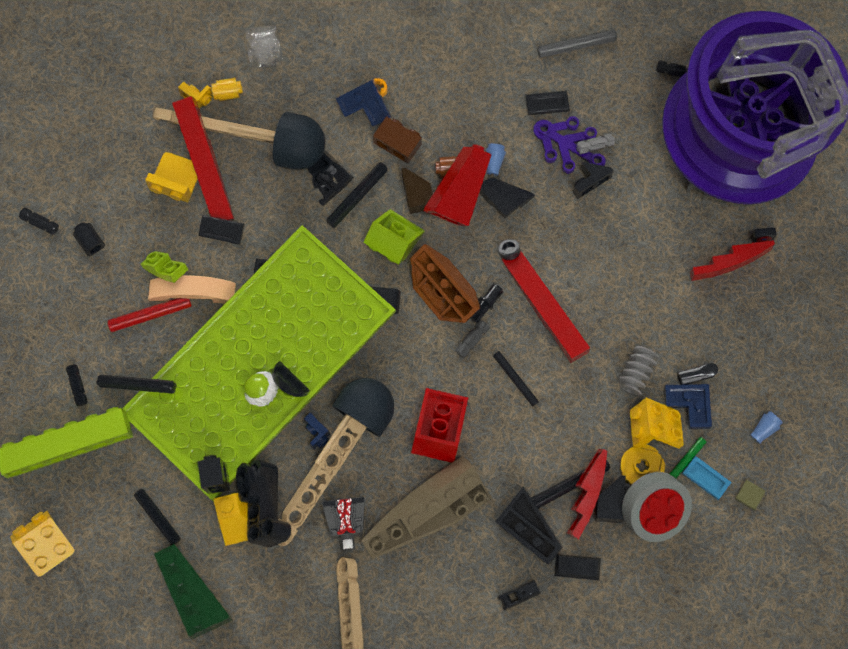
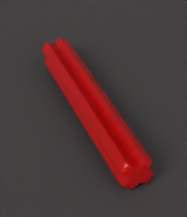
(148, 314)

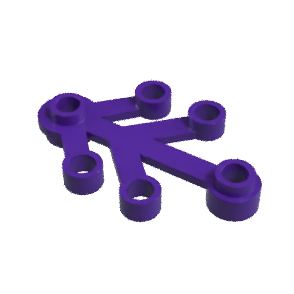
(565, 142)

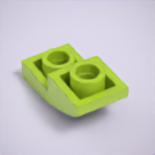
(163, 267)

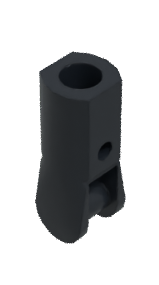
(697, 374)
(522, 593)

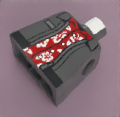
(345, 520)

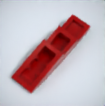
(738, 257)
(590, 484)

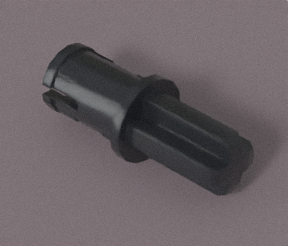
(487, 301)

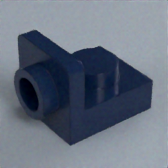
(315, 427)

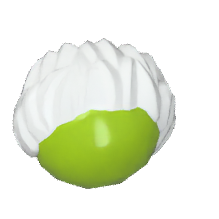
(260, 389)

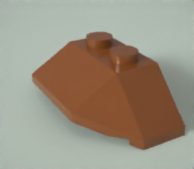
(442, 286)

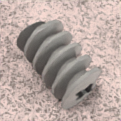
(636, 370)

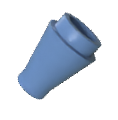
(496, 158)
(767, 426)

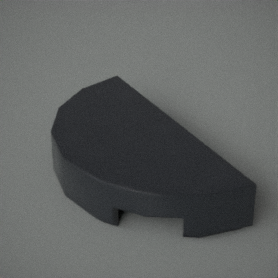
(288, 381)

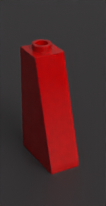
(460, 187)

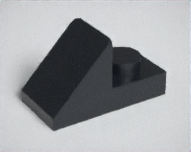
(595, 176)

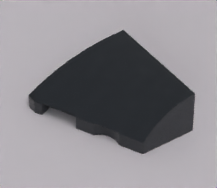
(323, 173)
(504, 196)

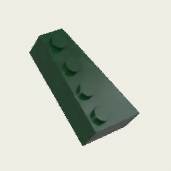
(192, 598)

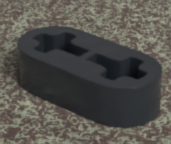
(247, 483)

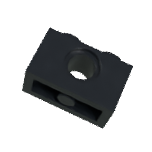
(213, 475)

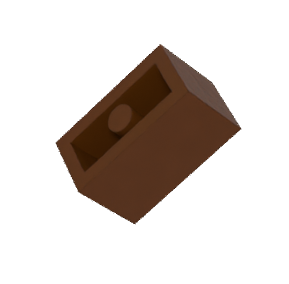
(397, 139)

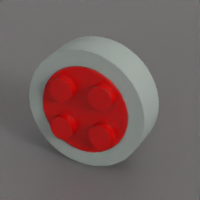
(656, 506)

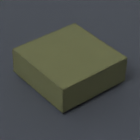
(750, 495)

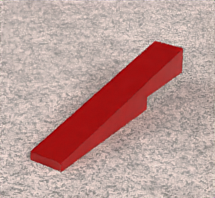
(203, 158)
(547, 308)

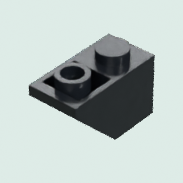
(610, 502)

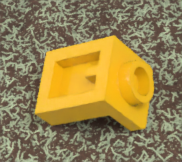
(202, 98)

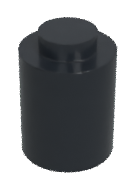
(88, 238)

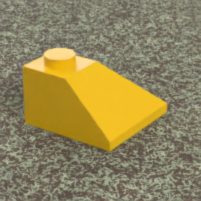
(232, 518)

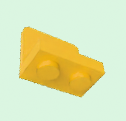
(173, 177)
(655, 421)
(41, 543)

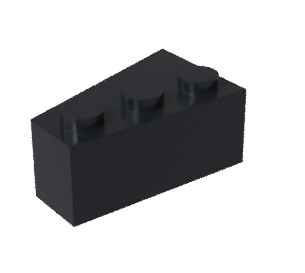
(529, 527)

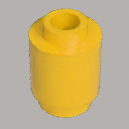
(226, 89)

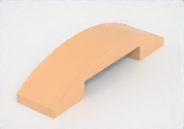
(192, 288)

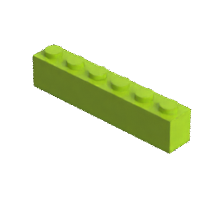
(64, 443)

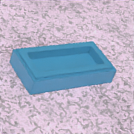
(706, 478)

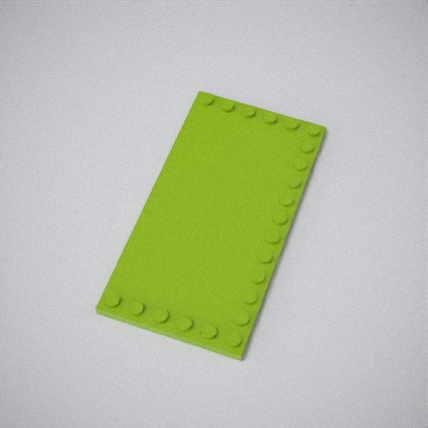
(293, 310)

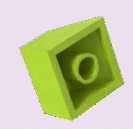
(393, 236)

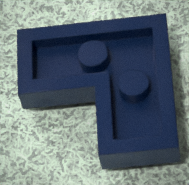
(367, 98)
(695, 399)

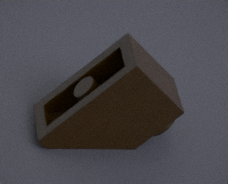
(417, 191)

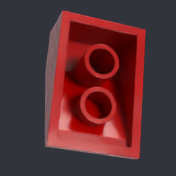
(439, 425)

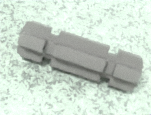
(595, 143)

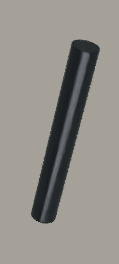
(515, 378)

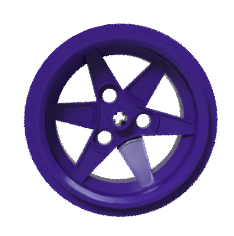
(700, 121)

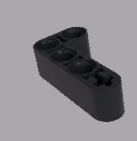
(262, 517)

